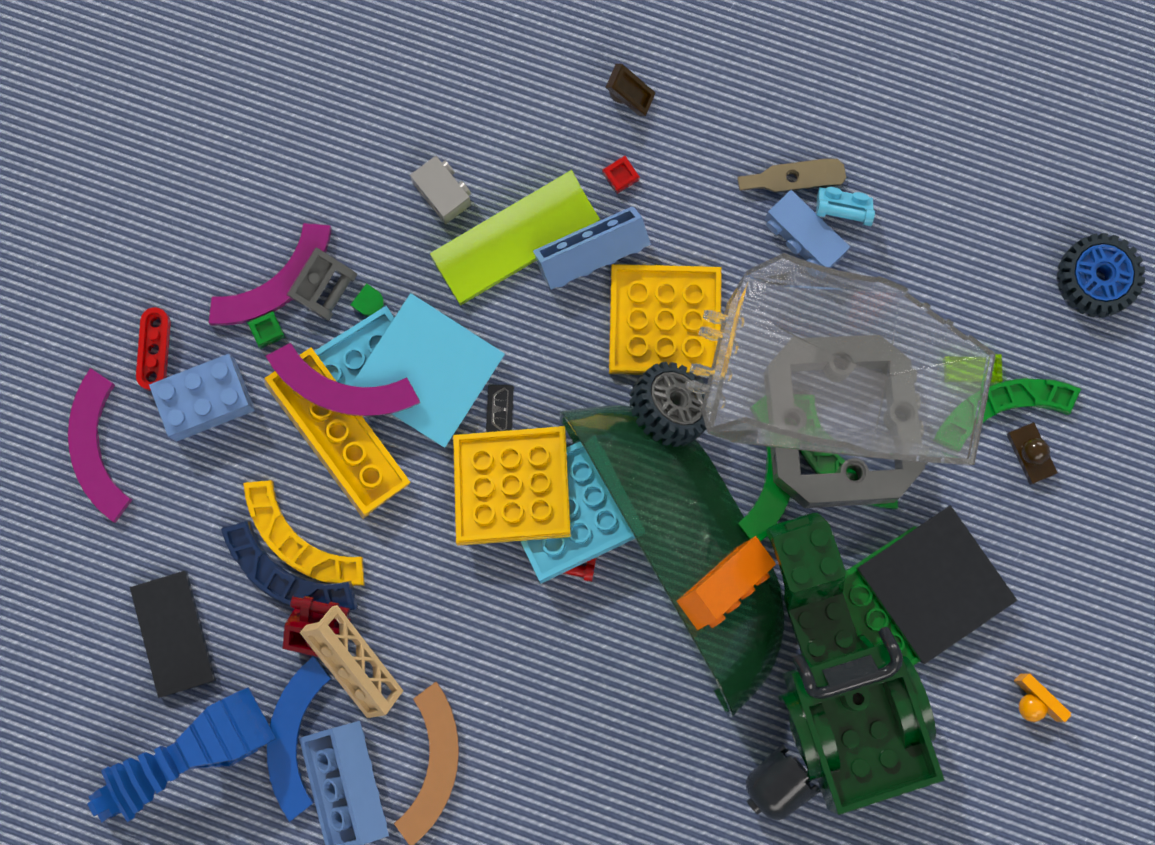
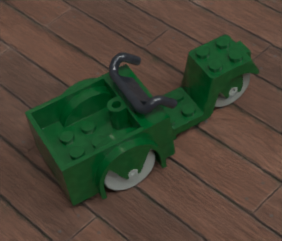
(849, 702)

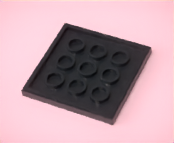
(936, 584)

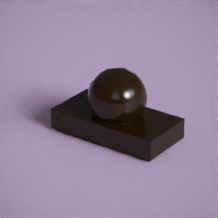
(629, 90)
(1032, 453)

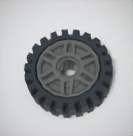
(667, 405)

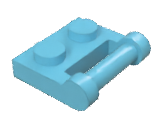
(845, 205)

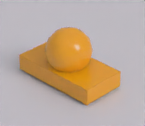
(1039, 701)

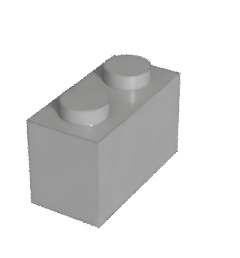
(441, 189)

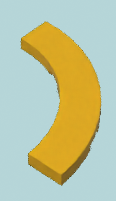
(290, 546)

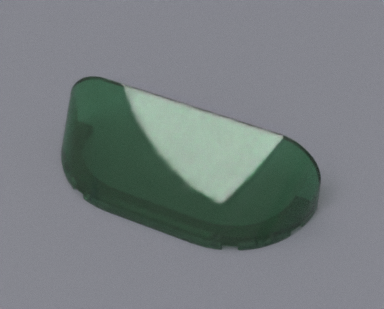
(685, 529)

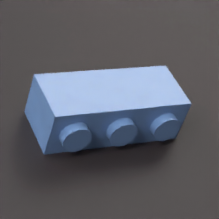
(805, 231)

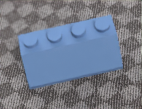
(344, 786)

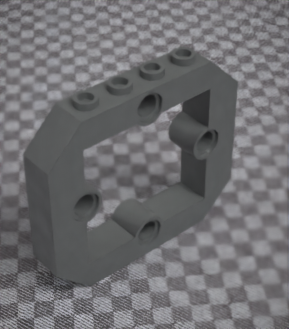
(837, 488)

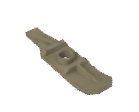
(808, 174)

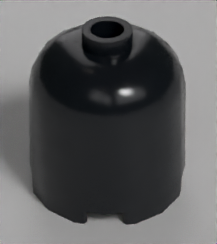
(779, 785)

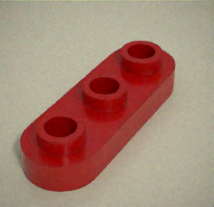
(149, 338)

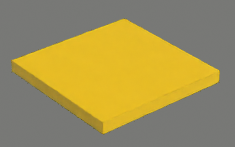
(659, 316)
(511, 486)

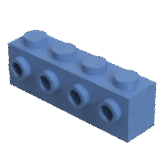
(592, 247)

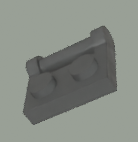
(314, 279)

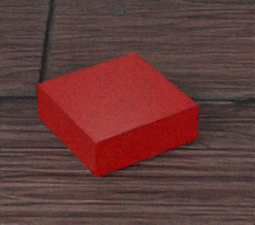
(621, 174)

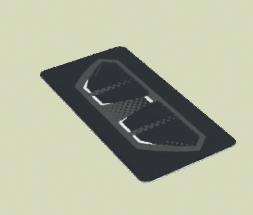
(499, 408)

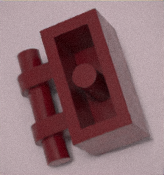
(307, 612)

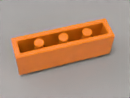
(726, 584)

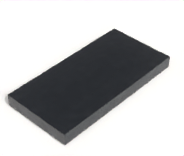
(172, 634)

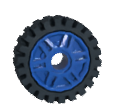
(1117, 264)

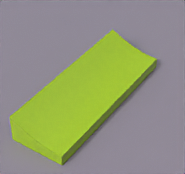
(508, 238)

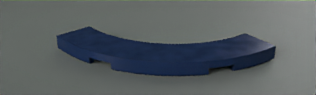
(274, 579)

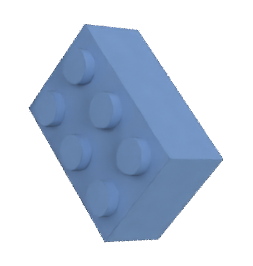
(201, 397)

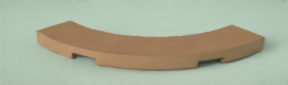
(441, 767)

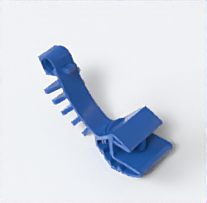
(215, 739)

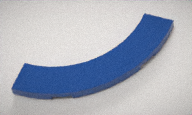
(286, 725)

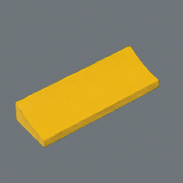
(342, 444)

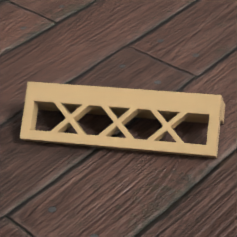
(350, 669)

